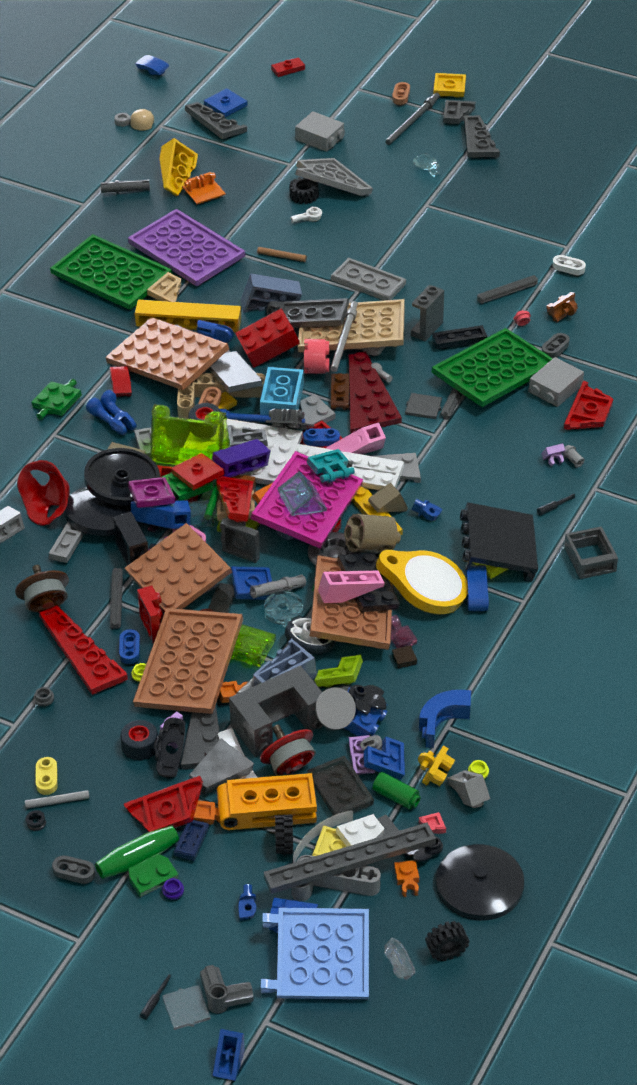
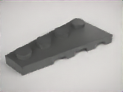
(215, 121)
(478, 139)
(200, 738)

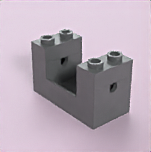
(268, 702)

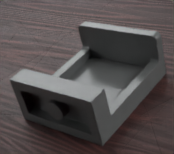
(431, 312)

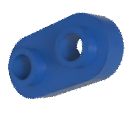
(321, 437)
(129, 646)

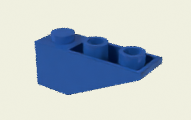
(167, 515)

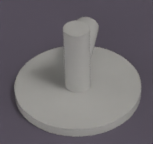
(335, 708)

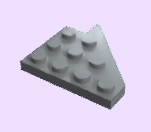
(332, 173)

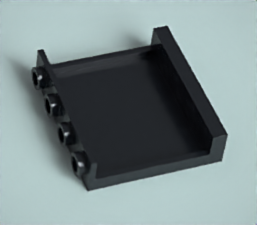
(499, 539)

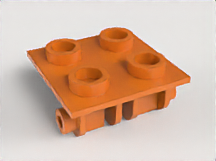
(203, 188)

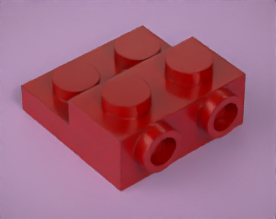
(149, 610)

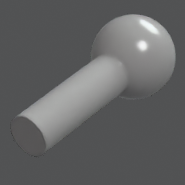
(381, 373)

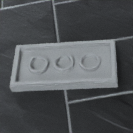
(368, 279)

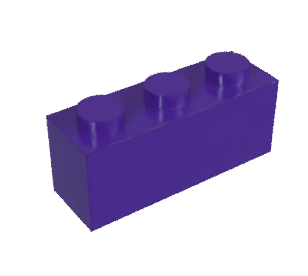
(242, 458)

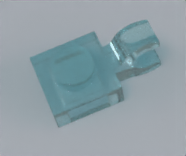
(428, 162)

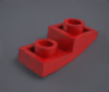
(120, 381)

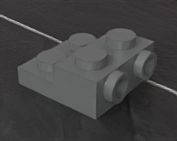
(240, 540)

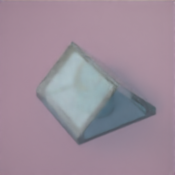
(301, 496)

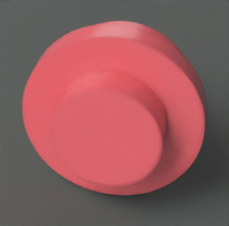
(522, 318)

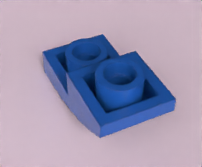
(152, 64)

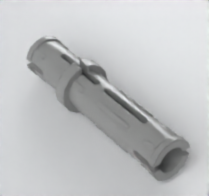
(284, 584)

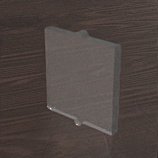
(186, 1007)

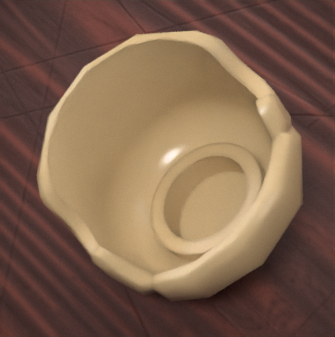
(142, 119)

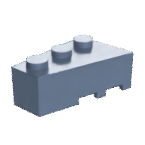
(263, 289)
(286, 660)

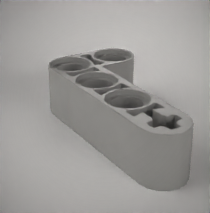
(361, 880)

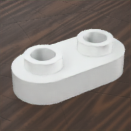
(569, 265)

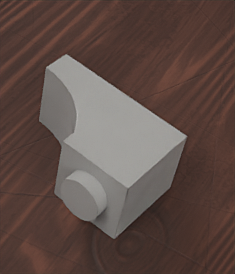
(470, 788)

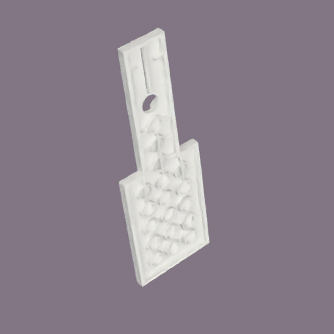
(284, 442)

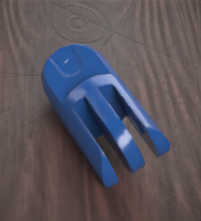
(215, 331)

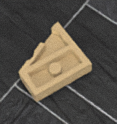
(165, 288)

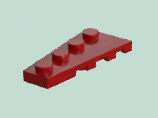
(235, 497)

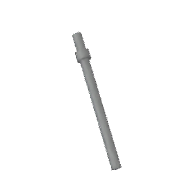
(350, 316)

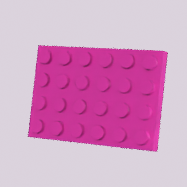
(310, 527)

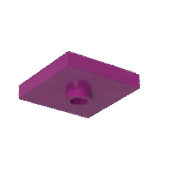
(151, 492)

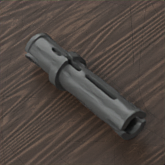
(120, 186)

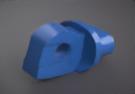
(426, 509)
(247, 899)

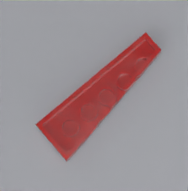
(87, 659)

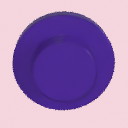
(173, 889)

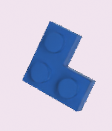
(388, 760)

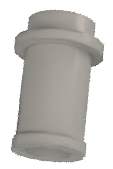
(571, 453)

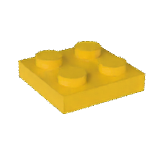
(450, 84)

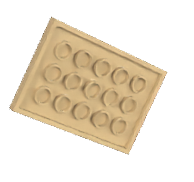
(375, 326)

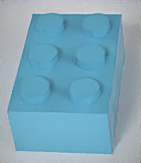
(281, 389)

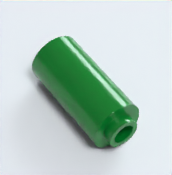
(396, 791)

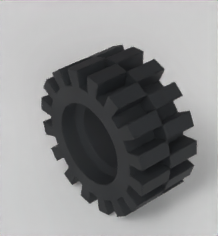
(303, 190)
(284, 834)
(447, 941)

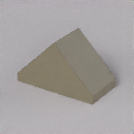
(388, 500)

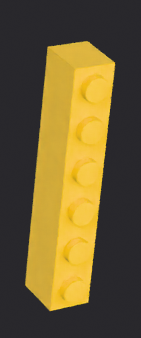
(188, 314)

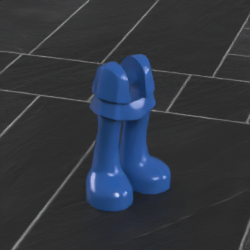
(107, 403)

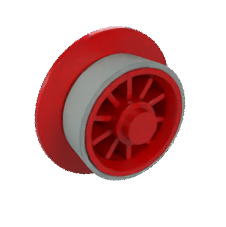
(289, 751)

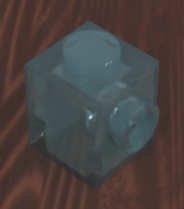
(197, 514)

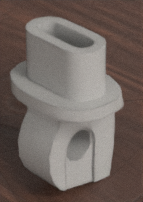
(373, 741)

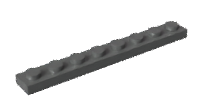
(349, 858)

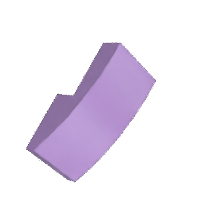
(357, 755)

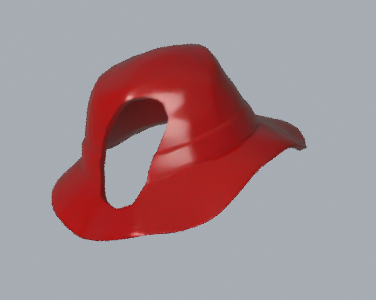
(40, 497)

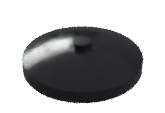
(111, 470)
(91, 514)
(480, 882)

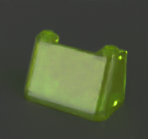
(182, 438)

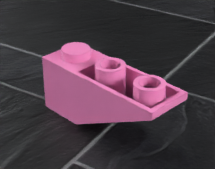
(361, 441)

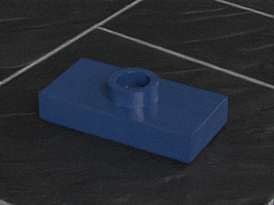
(191, 840)

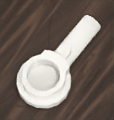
(311, 214)

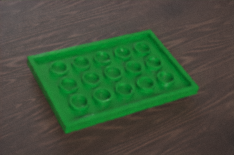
(109, 271)
(492, 367)

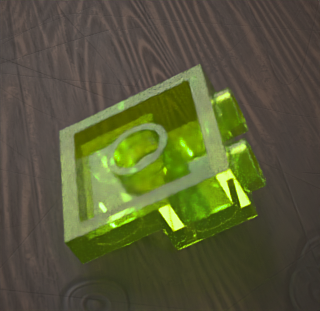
(253, 645)

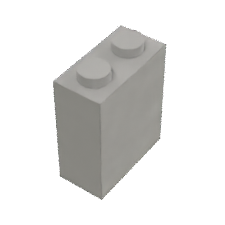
(319, 131)
(556, 381)

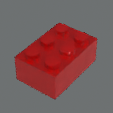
(267, 337)

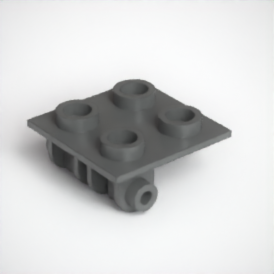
(288, 419)

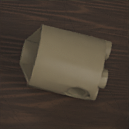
(371, 533)

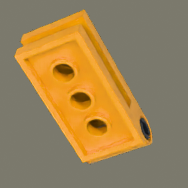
(257, 801)

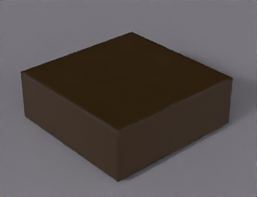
(404, 656)

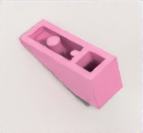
(346, 585)

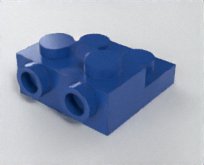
(366, 724)

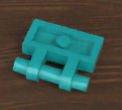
(327, 462)

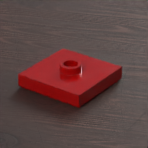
(197, 471)

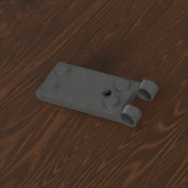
(312, 312)

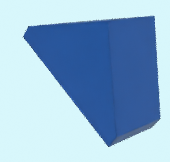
(229, 1054)

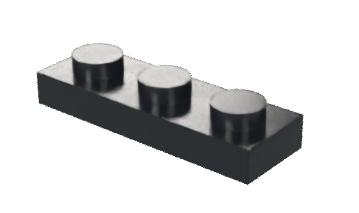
(459, 337)

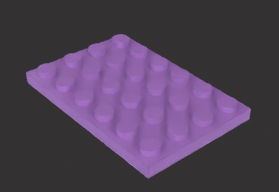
(186, 247)

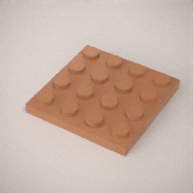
(179, 568)

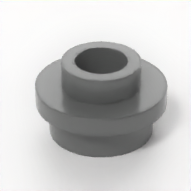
(43, 696)

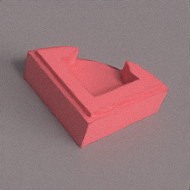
(435, 823)

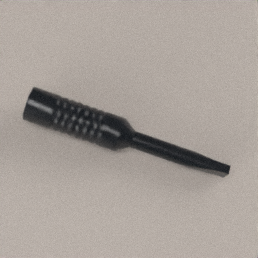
(550, 506)
(147, 1010)

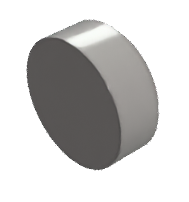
(122, 119)

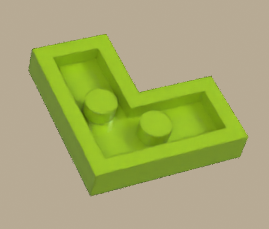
(344, 674)

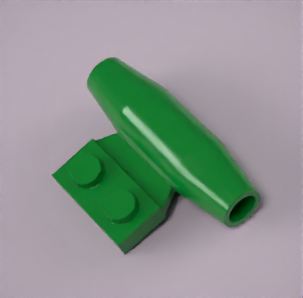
(143, 860)

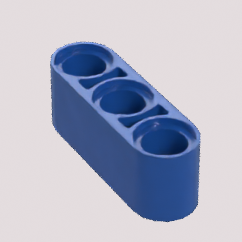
(477, 588)

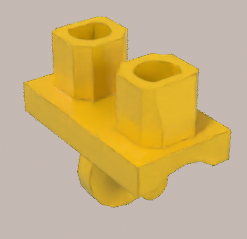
(441, 760)

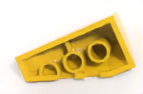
(176, 165)

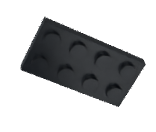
(376, 600)

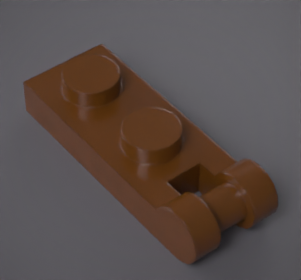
(340, 391)

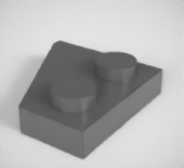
(456, 110)
(246, 434)

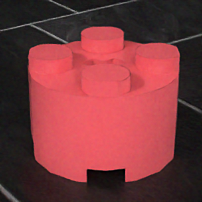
(315, 356)

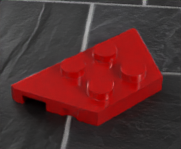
(589, 409)
(168, 806)

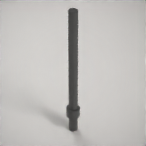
(428, 103)

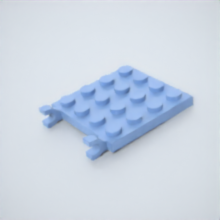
(320, 953)

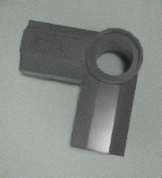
(223, 996)

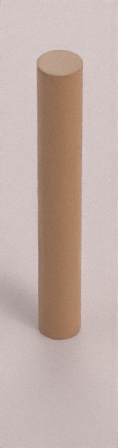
(282, 254)

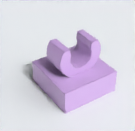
(554, 452)

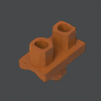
(564, 306)

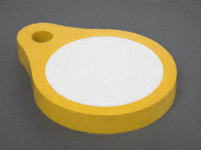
(425, 579)

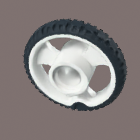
(309, 643)

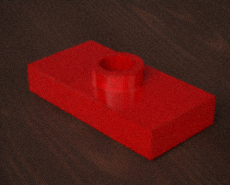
(288, 67)

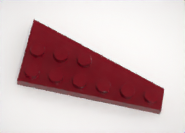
(368, 396)

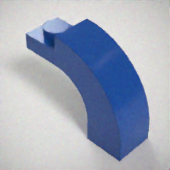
(443, 707)

